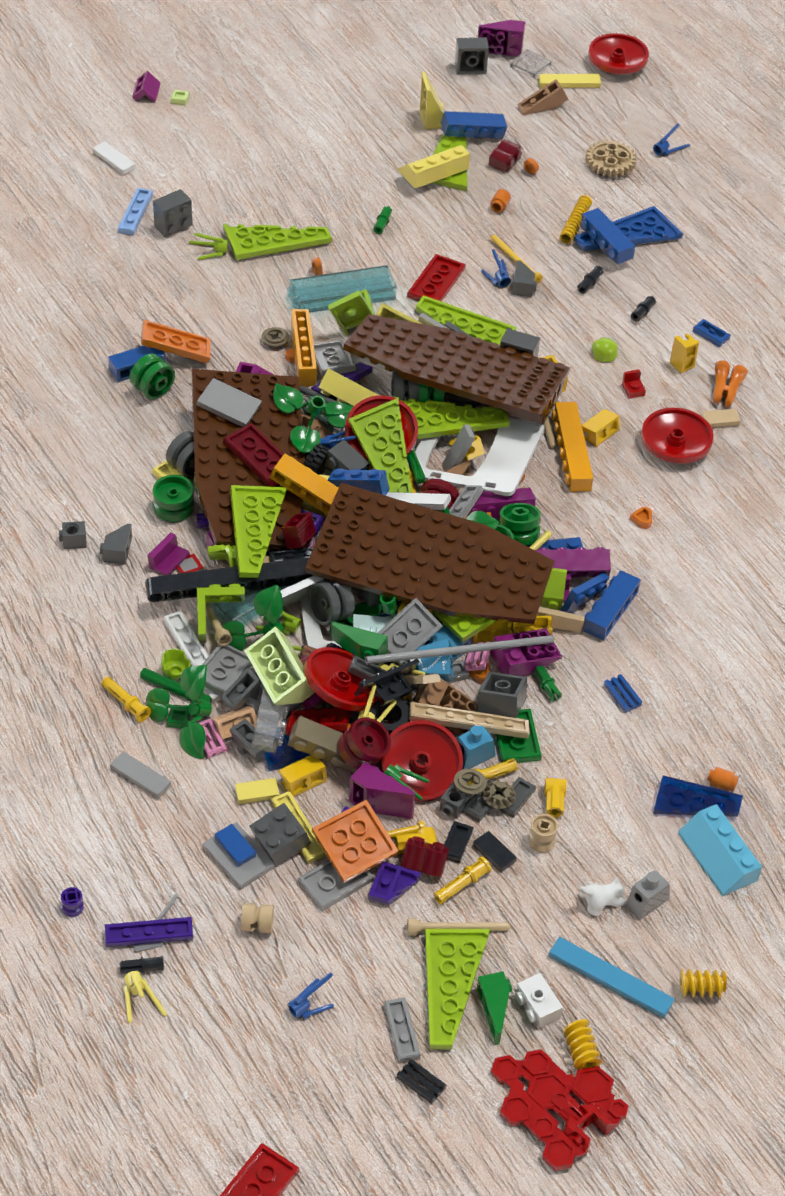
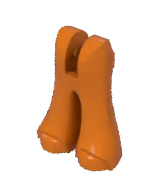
(736, 378)

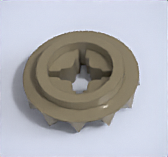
(272, 333)
(466, 775)
(498, 801)

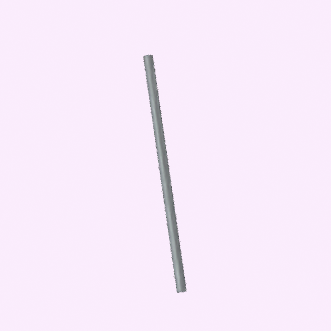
(459, 649)

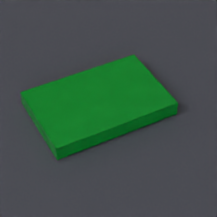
(520, 748)

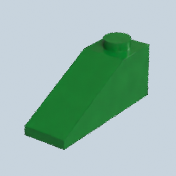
(359, 641)
(494, 996)

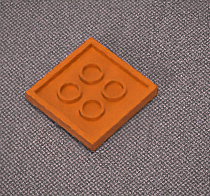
(355, 841)

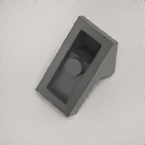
(245, 686)
(243, 736)

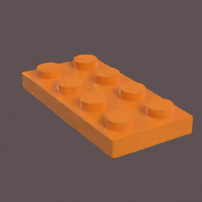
(175, 341)

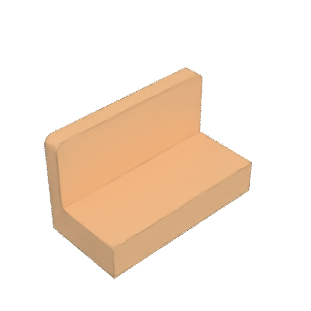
(230, 719)

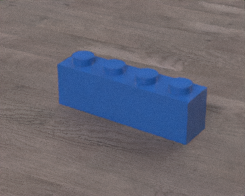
(473, 124)
(607, 236)
(611, 605)

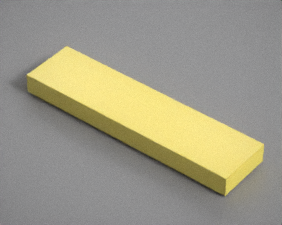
(571, 80)
(313, 851)

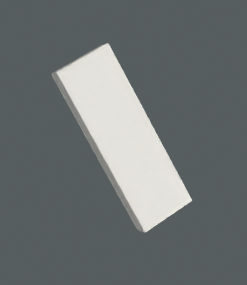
(114, 158)

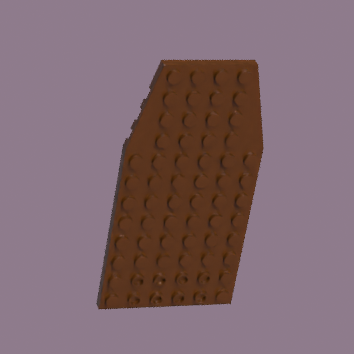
(461, 365)
(219, 467)
(428, 556)

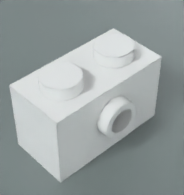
(538, 1000)

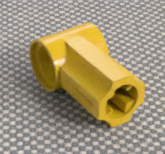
(555, 792)
(426, 833)

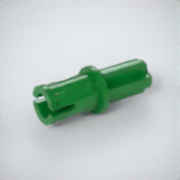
(382, 220)
(547, 683)

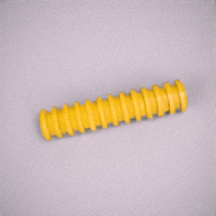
(573, 223)

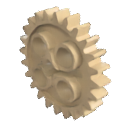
(610, 158)

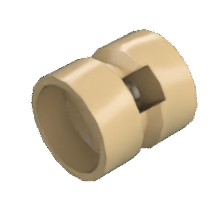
(543, 833)
(257, 918)

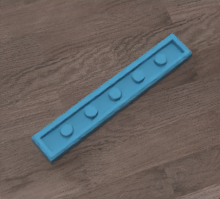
(611, 977)

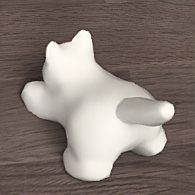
(602, 895)

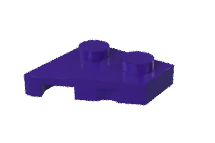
(392, 882)

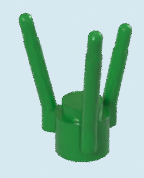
(394, 772)

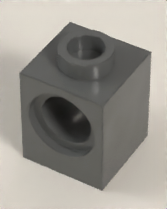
(73, 535)
(447, 802)

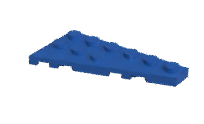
(639, 228)

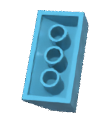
(720, 850)

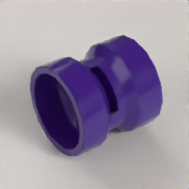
(72, 902)

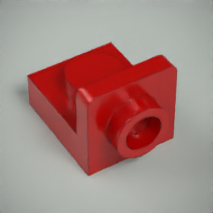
(632, 384)

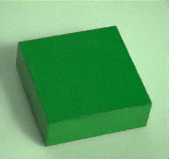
(178, 718)

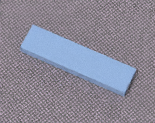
(135, 211)

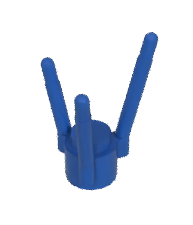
(662, 146)
(501, 276)
(330, 441)
(300, 1004)

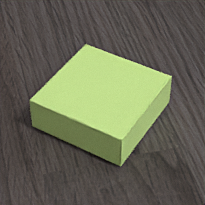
(179, 97)

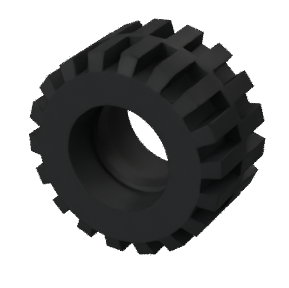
(399, 713)

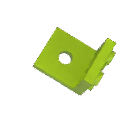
(352, 309)
(215, 594)

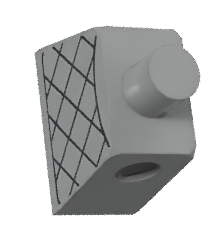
(648, 894)

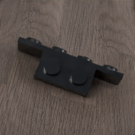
(389, 685)

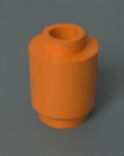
(500, 200)
(723, 779)

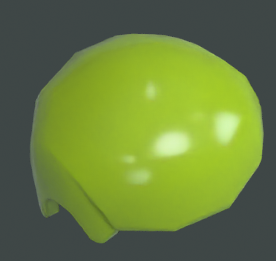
(605, 350)
(174, 663)

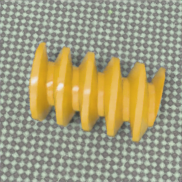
(703, 983)
(581, 1044)

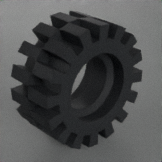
(317, 458)

